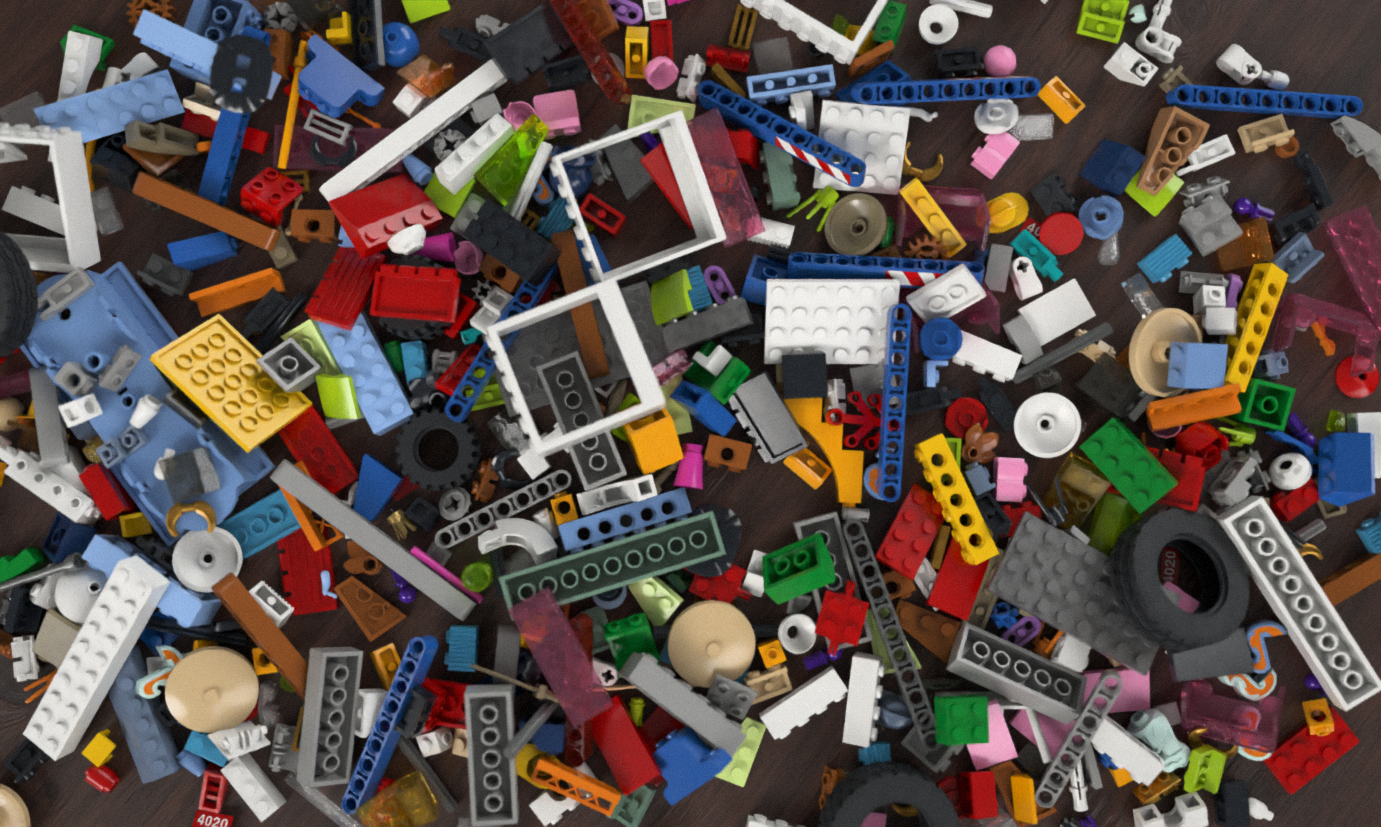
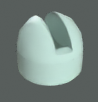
(1140, 14)

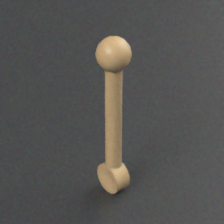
(288, 230)

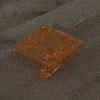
(428, 76)

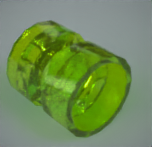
(477, 576)

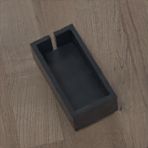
(512, 243)

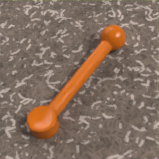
(375, 125)

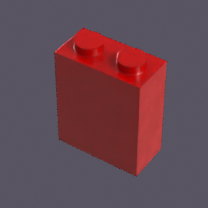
(107, 492)

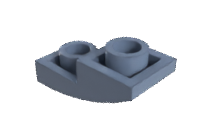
(122, 446)

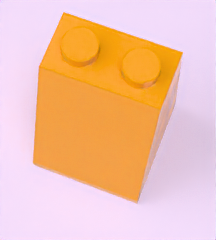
(653, 441)

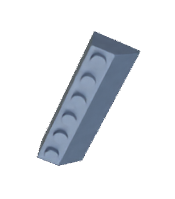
(145, 733)

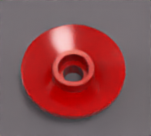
(1354, 386)

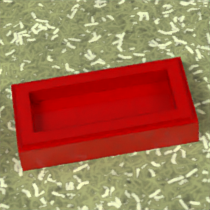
(661, 38)

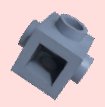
(1270, 365)

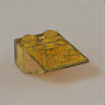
(1081, 489)
(401, 804)

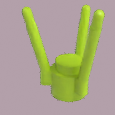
(826, 199)
(1240, 433)

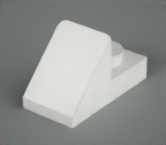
(754, 576)

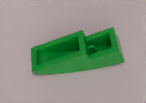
(19, 565)

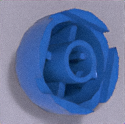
(400, 44)

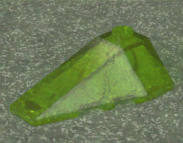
(509, 165)
(1109, 521)

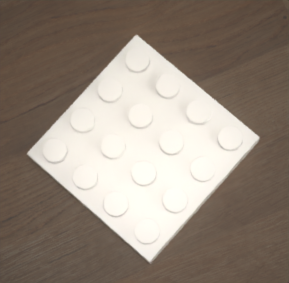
(871, 134)

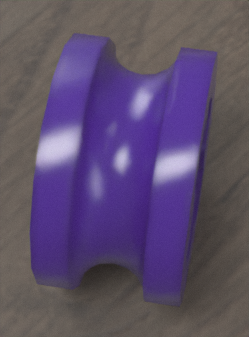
(1088, 822)

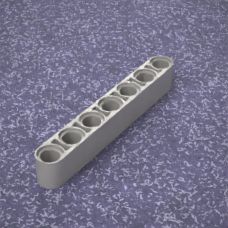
(494, 509)
(1074, 748)

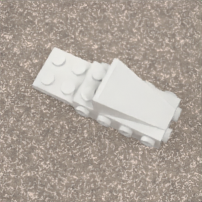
(55, 485)

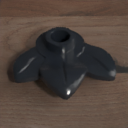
(424, 392)

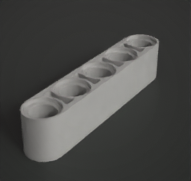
(48, 419)

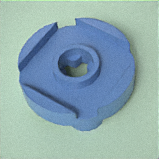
(1104, 228)

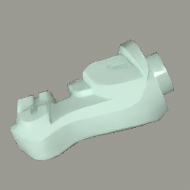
(1155, 731)

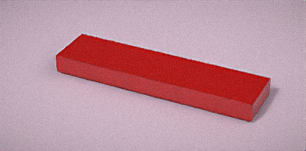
(204, 126)

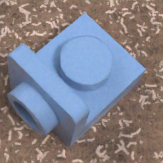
(930, 374)

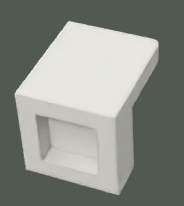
(716, 360)

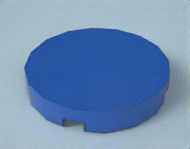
(940, 339)

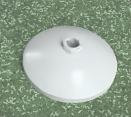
(1058, 435)
(189, 558)
(74, 593)

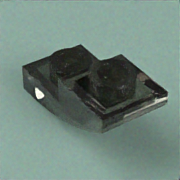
(1032, 761)

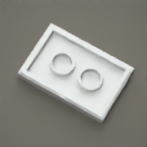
(946, 294)
(1057, 312)

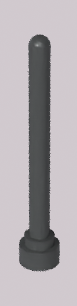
(71, 563)

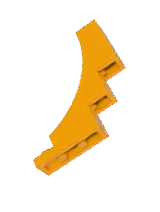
(846, 464)

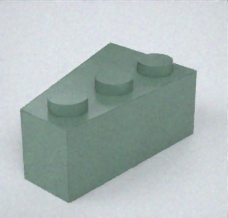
(779, 177)

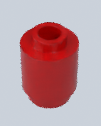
(102, 778)

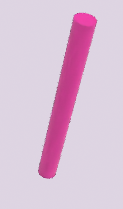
(439, 569)

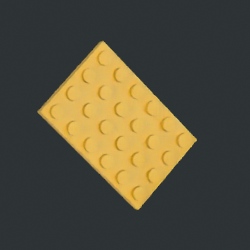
(223, 378)

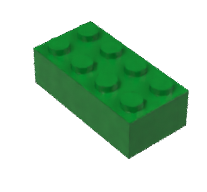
(1129, 465)

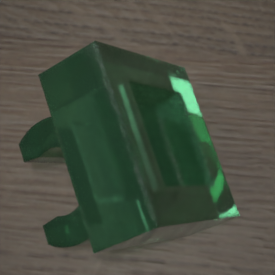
(678, 580)

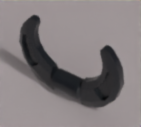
(344, 160)
(507, 482)

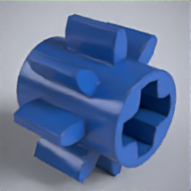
(1004, 615)

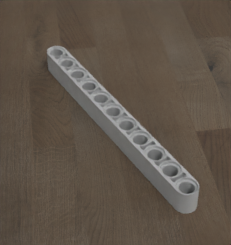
(372, 539)

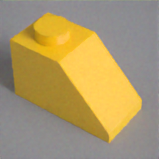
(636, 51)

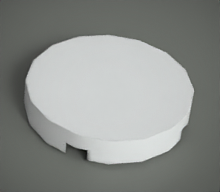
(996, 116)

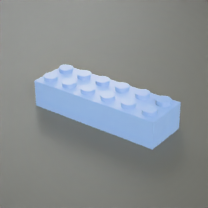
(188, 47)
(114, 107)
(373, 375)
(179, 601)

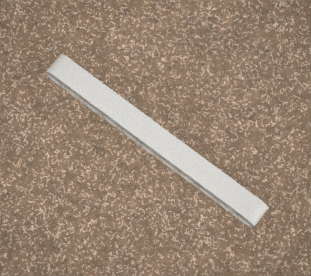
(414, 132)

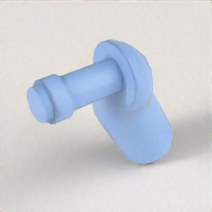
(326, 581)

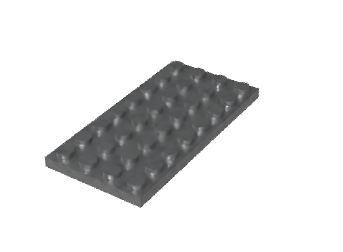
(558, 337)
(1070, 590)

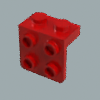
(269, 195)

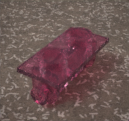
(678, 364)
(14, 384)

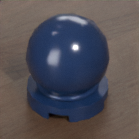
(577, 171)

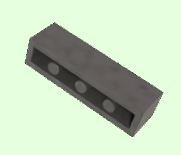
(708, 324)

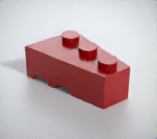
(745, 147)

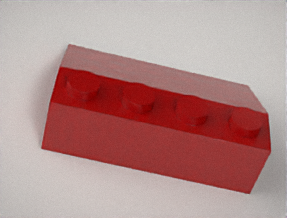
(382, 211)

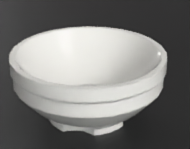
(938, 14)
(408, 240)
(1293, 477)
(805, 633)

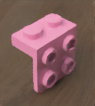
(558, 112)

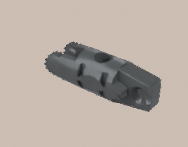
(156, 550)

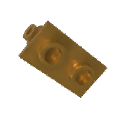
(1164, 783)

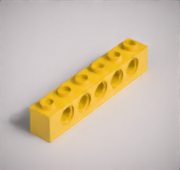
(1253, 322)
(985, 546)

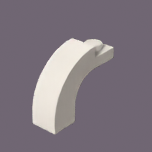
(616, 493)
(521, 533)

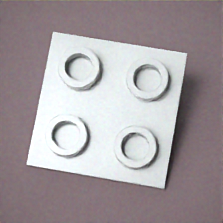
(240, 739)

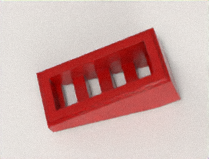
(213, 774)

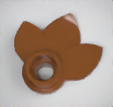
(981, 443)
(360, 560)

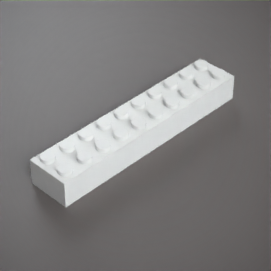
(1299, 603)
(96, 657)

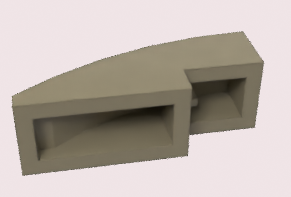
(161, 138)

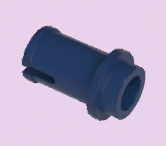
(980, 256)

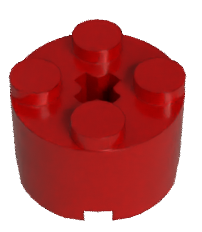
(1202, 441)

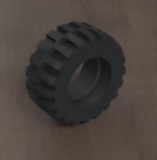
(411, 328)
(410, 450)

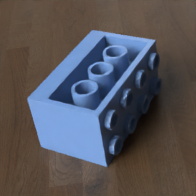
(215, 22)

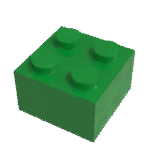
(1265, 404)
(961, 719)

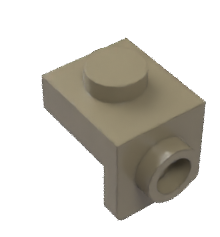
(1173, 78)

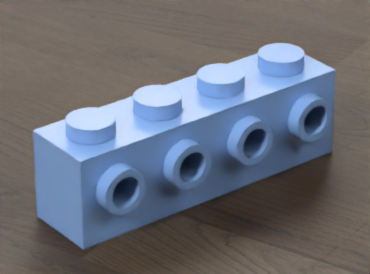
(779, 85)

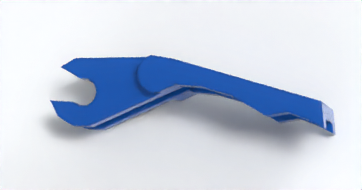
(1297, 446)

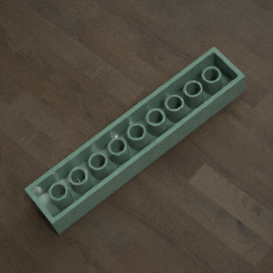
(618, 562)

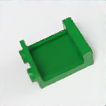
(727, 380)
(630, 636)

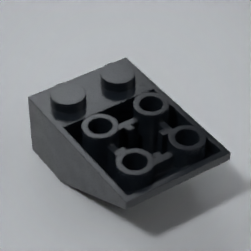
(115, 164)

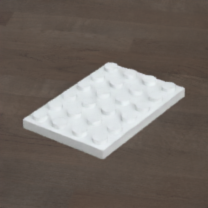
(829, 318)

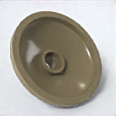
(848, 217)

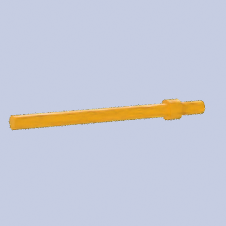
(300, 63)

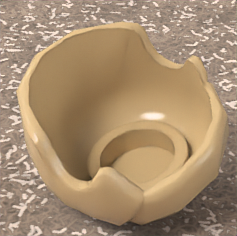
(9, 408)

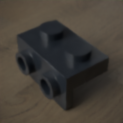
(958, 62)
(1054, 196)
(752, 334)
(22, 612)
(26, 761)

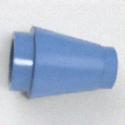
(418, 170)
(191, 762)

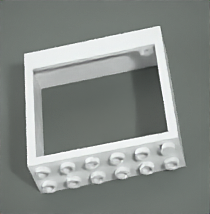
(812, 30)
(689, 180)
(80, 243)
(630, 347)

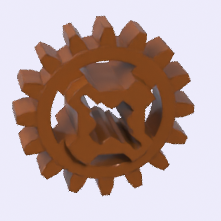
(163, 11)
(930, 251)

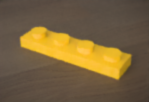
(932, 216)

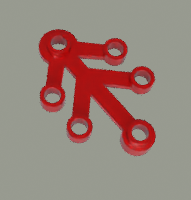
(867, 421)

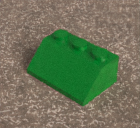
(797, 569)

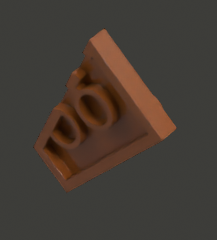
(368, 608)
(927, 627)
(1002, 774)

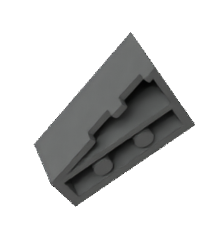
(626, 166)

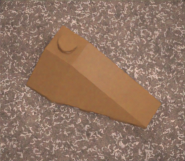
(1169, 146)

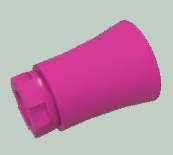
(439, 248)
(690, 468)

